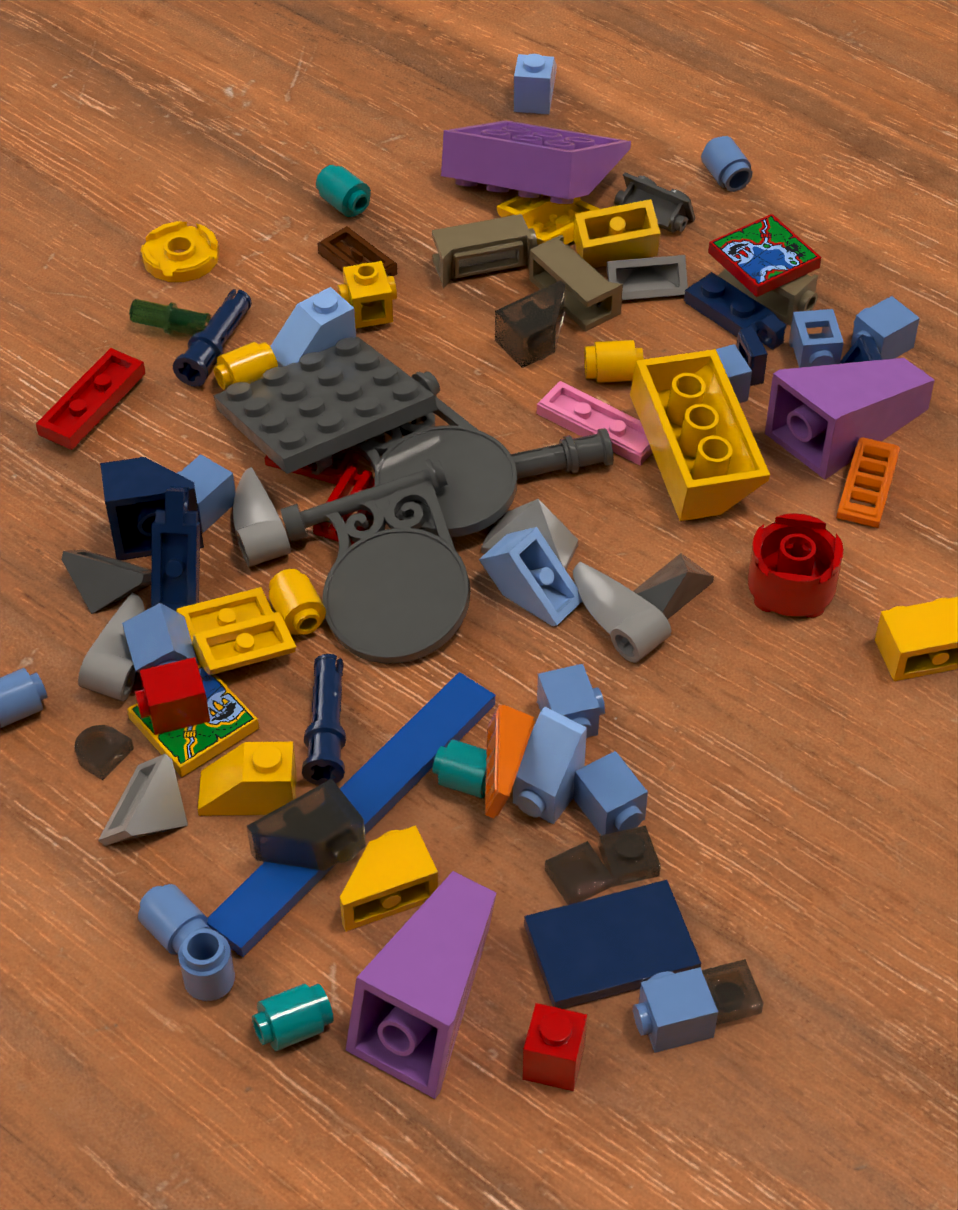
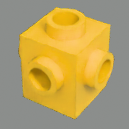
(369, 292)

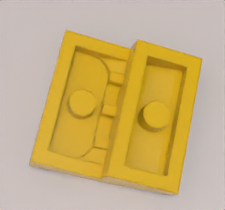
(546, 217)
(236, 631)

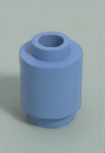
(727, 163)
(20, 696)
(170, 916)
(206, 964)

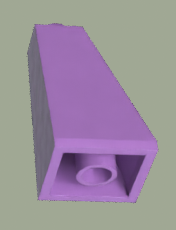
(827, 408)
(419, 986)

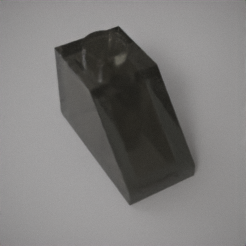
(531, 324)
(310, 831)

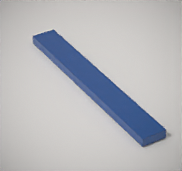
(373, 792)

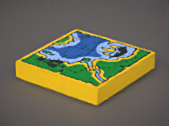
(199, 743)

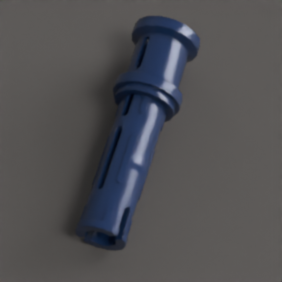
(208, 345)
(325, 734)

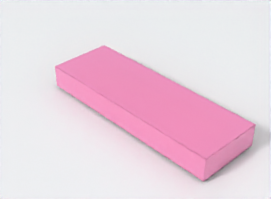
(587, 414)

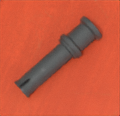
(567, 455)

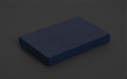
(610, 943)

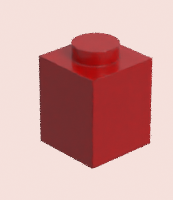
(173, 696)
(554, 1047)

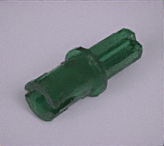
(168, 317)

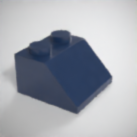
(132, 496)

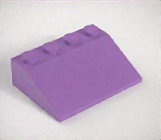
(529, 159)

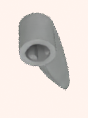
(257, 522)
(629, 619)
(108, 662)

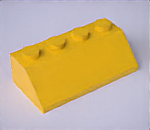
(697, 432)

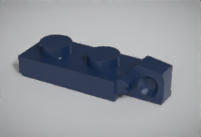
(734, 309)
(175, 552)

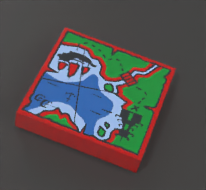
(764, 255)

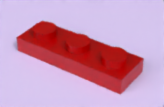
(90, 398)

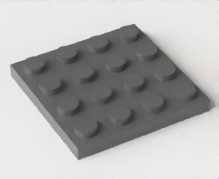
(324, 403)

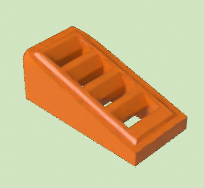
(873, 458)
(506, 745)

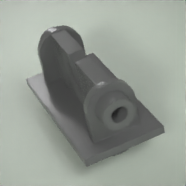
(671, 207)

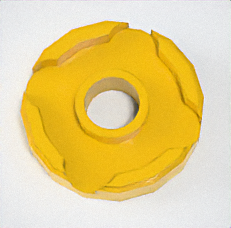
(189, 265)

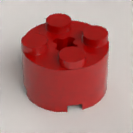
(794, 566)

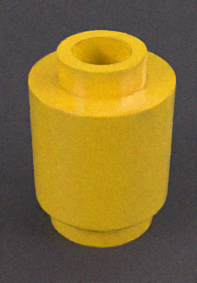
(611, 361)
(244, 364)
(297, 601)

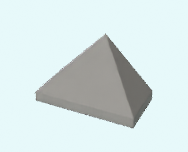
(649, 276)
(530, 516)
(148, 804)

